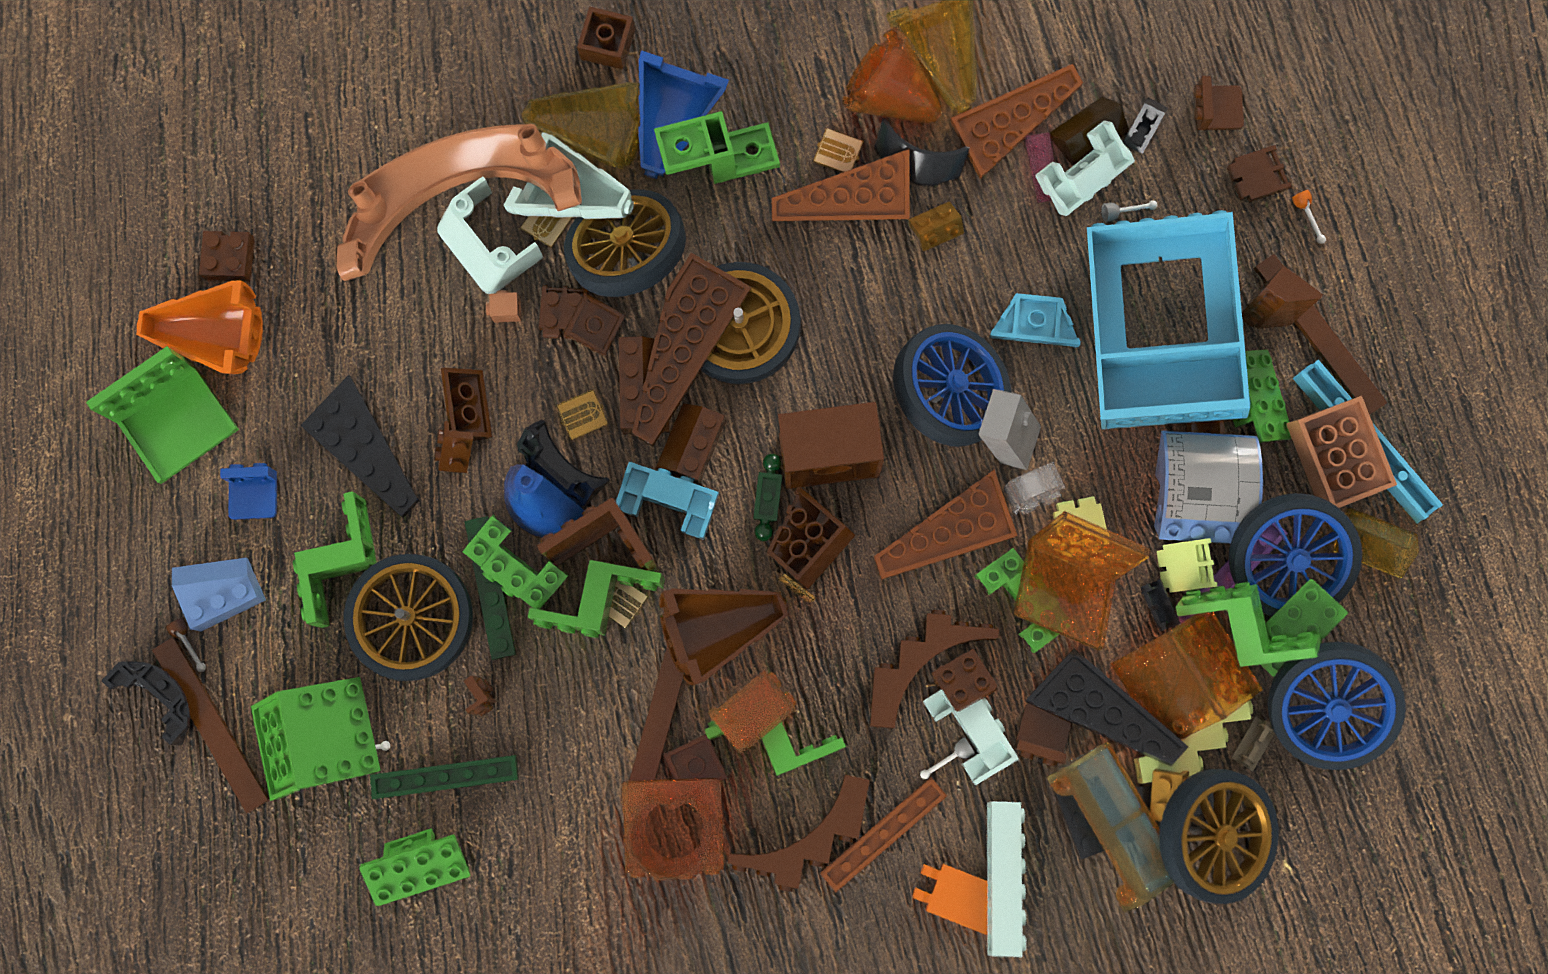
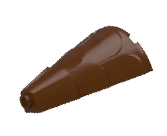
(715, 626)

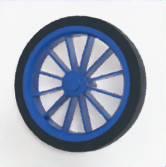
(950, 382)
(1297, 555)
(1337, 707)

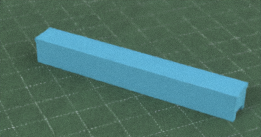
(1410, 489)

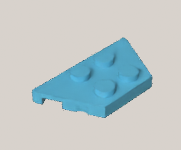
(1036, 321)

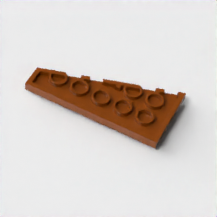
(1004, 122)
(864, 193)
(961, 526)

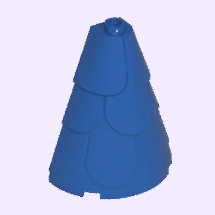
(667, 98)
(536, 502)

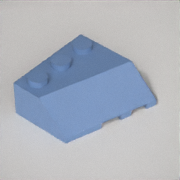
(215, 591)

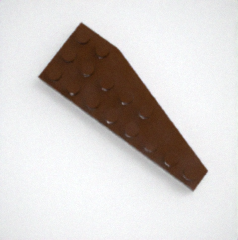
(690, 326)

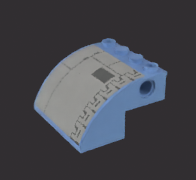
(1206, 484)

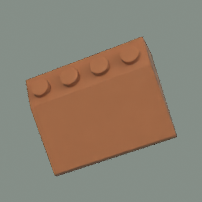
(1341, 453)

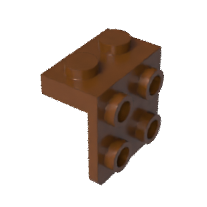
(1218, 106)
(964, 680)
(1042, 736)

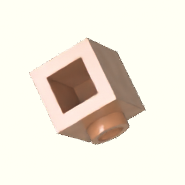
(504, 307)

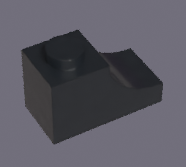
(1145, 125)

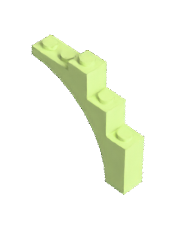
(1205, 739)

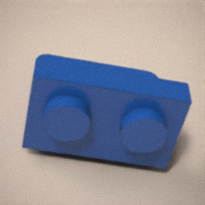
(251, 491)

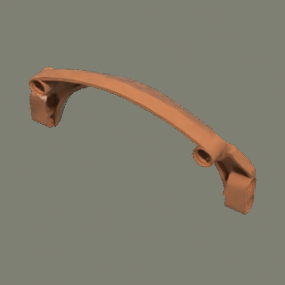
(420, 174)

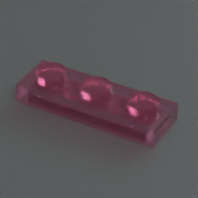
(1040, 156)

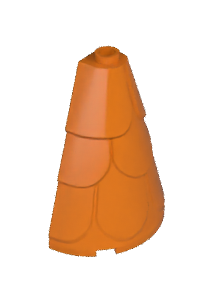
(208, 327)

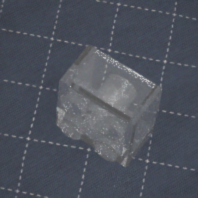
(1034, 488)

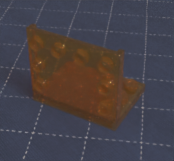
(1073, 576)
(1188, 676)

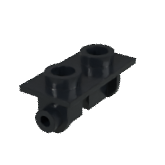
(1160, 605)

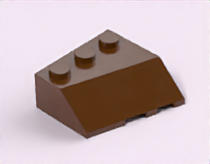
(808, 539)

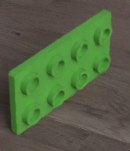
(1265, 397)
(1306, 611)
(414, 866)

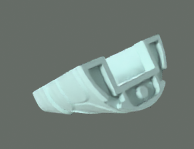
(600, 192)

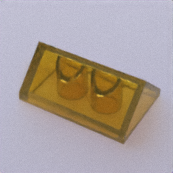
(1383, 544)

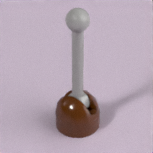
(178, 630)

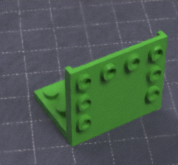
(166, 413)
(314, 736)

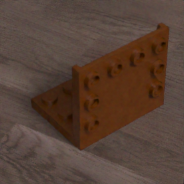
(590, 528)

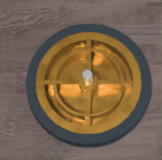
(762, 328)

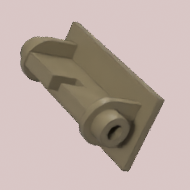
(1254, 743)

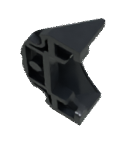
(925, 166)
(548, 462)
(162, 687)

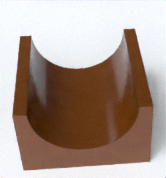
(830, 445)

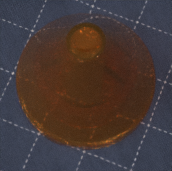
(892, 83)

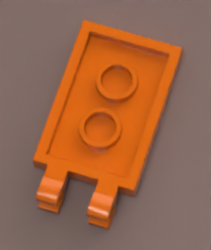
(956, 897)

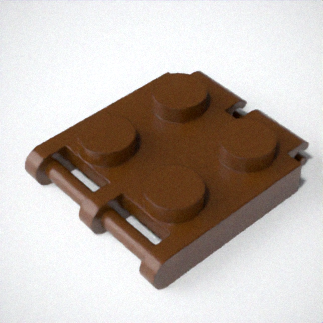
(1258, 174)
(558, 309)

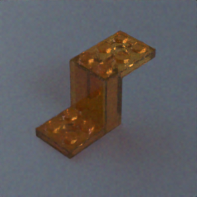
(754, 711)

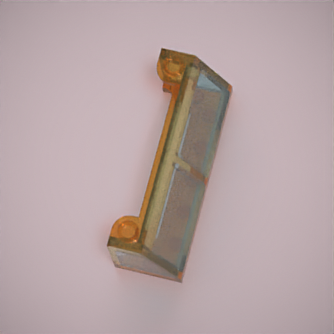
(1118, 821)

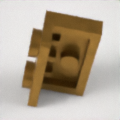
(937, 226)
(1163, 786)

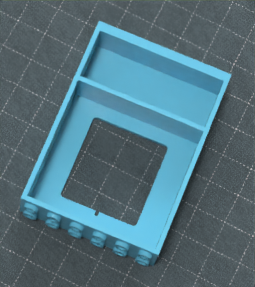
(1169, 380)

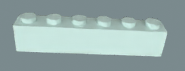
(1005, 879)

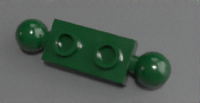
(767, 497)

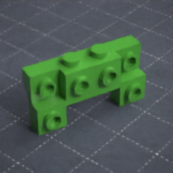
(509, 570)
(1007, 572)

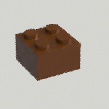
(606, 38)

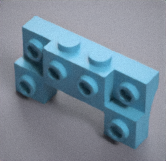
(668, 491)

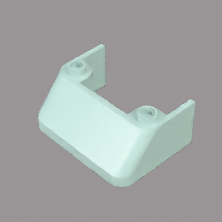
(488, 269)

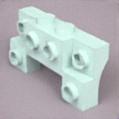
(1088, 175)
(983, 732)

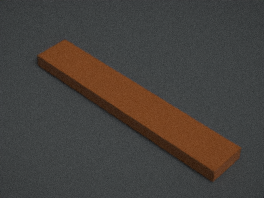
(883, 834)

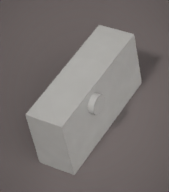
(1010, 429)

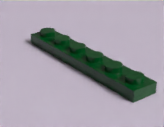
(493, 604)
(444, 777)

